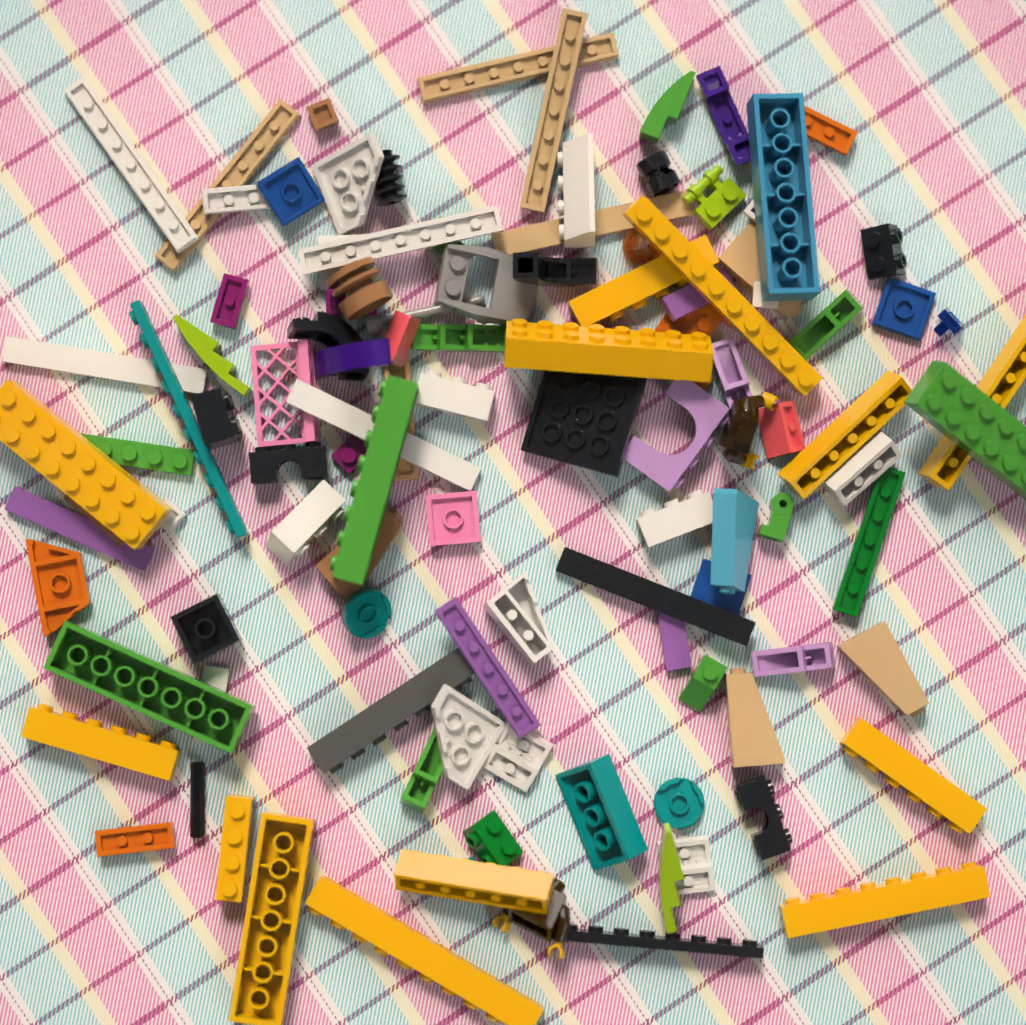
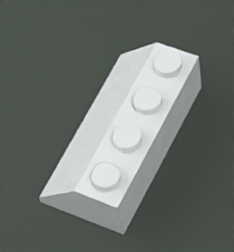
(578, 192)

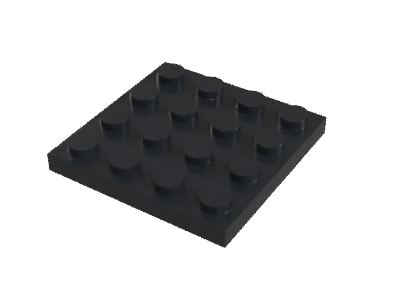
(584, 419)

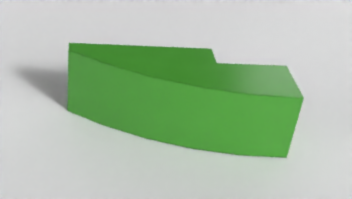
(666, 108)
(826, 324)
(424, 776)

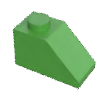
(702, 682)

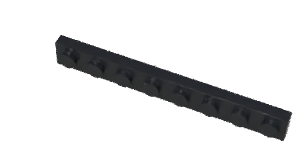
(670, 941)

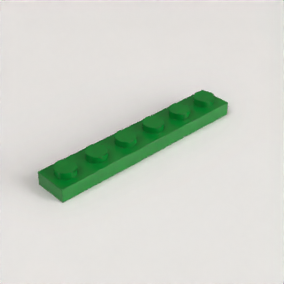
(868, 542)

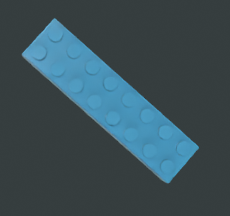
(782, 197)

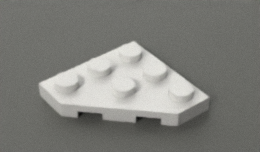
(349, 181)
(463, 735)

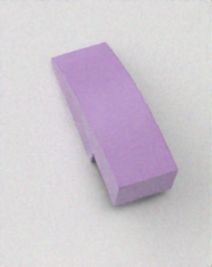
(730, 371)
(793, 659)

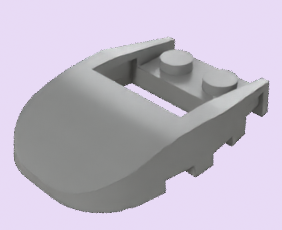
(508, 299)

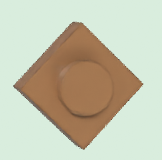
(322, 114)

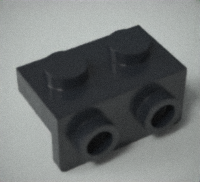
(883, 251)

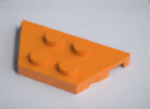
(58, 583)

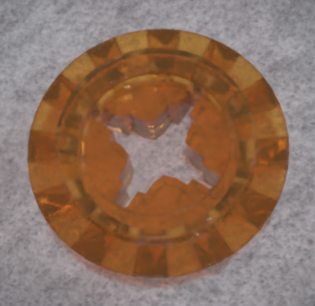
(638, 256)

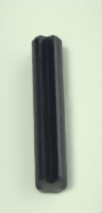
(197, 799)

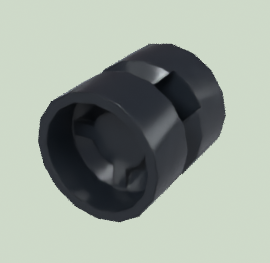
(658, 174)

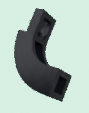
(550, 271)
(331, 332)

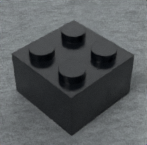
(216, 418)
(206, 628)

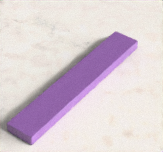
(74, 527)
(487, 667)

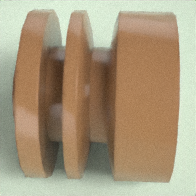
(357, 284)

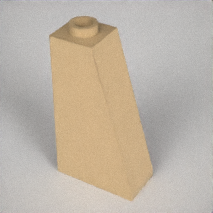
(743, 264)
(884, 665)
(749, 726)

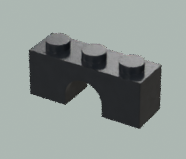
(266, 463)
(772, 838)

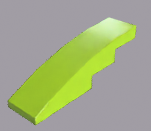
(207, 350)
(668, 872)

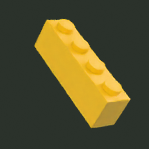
(235, 848)

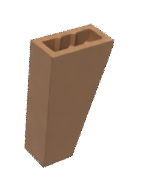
(388, 532)

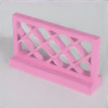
(305, 372)

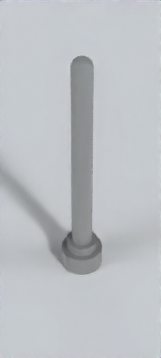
(376, 323)

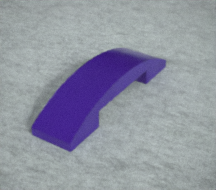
(725, 114)
(352, 357)

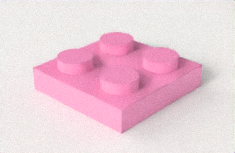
(453, 518)

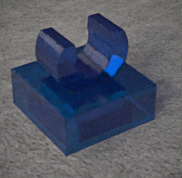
(949, 321)

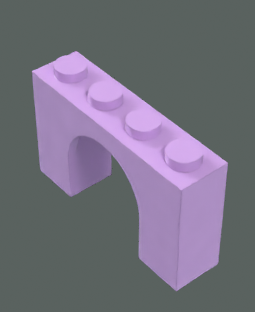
(707, 415)

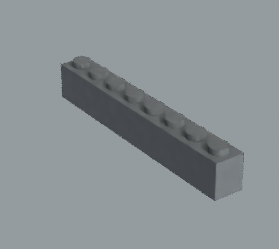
(390, 712)

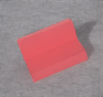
(401, 335)
(781, 430)

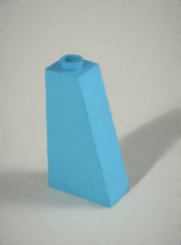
(731, 539)

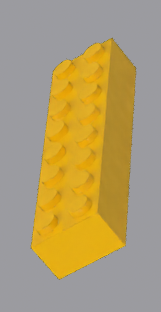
(608, 350)
(78, 467)
(272, 919)

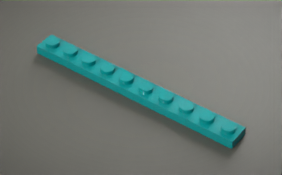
(183, 409)

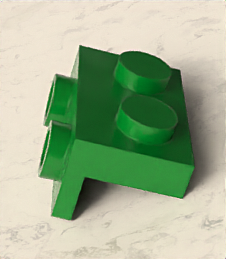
(492, 840)

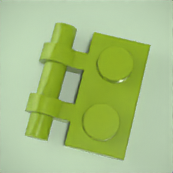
(719, 203)

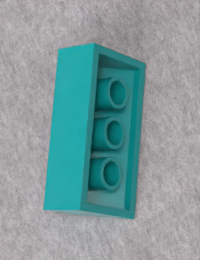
(601, 812)

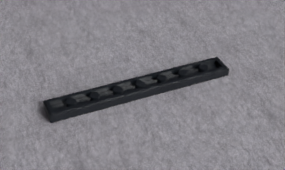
(655, 596)

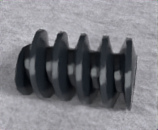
(387, 180)

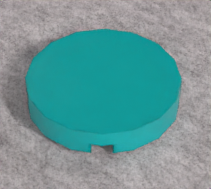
(366, 613)
(679, 803)

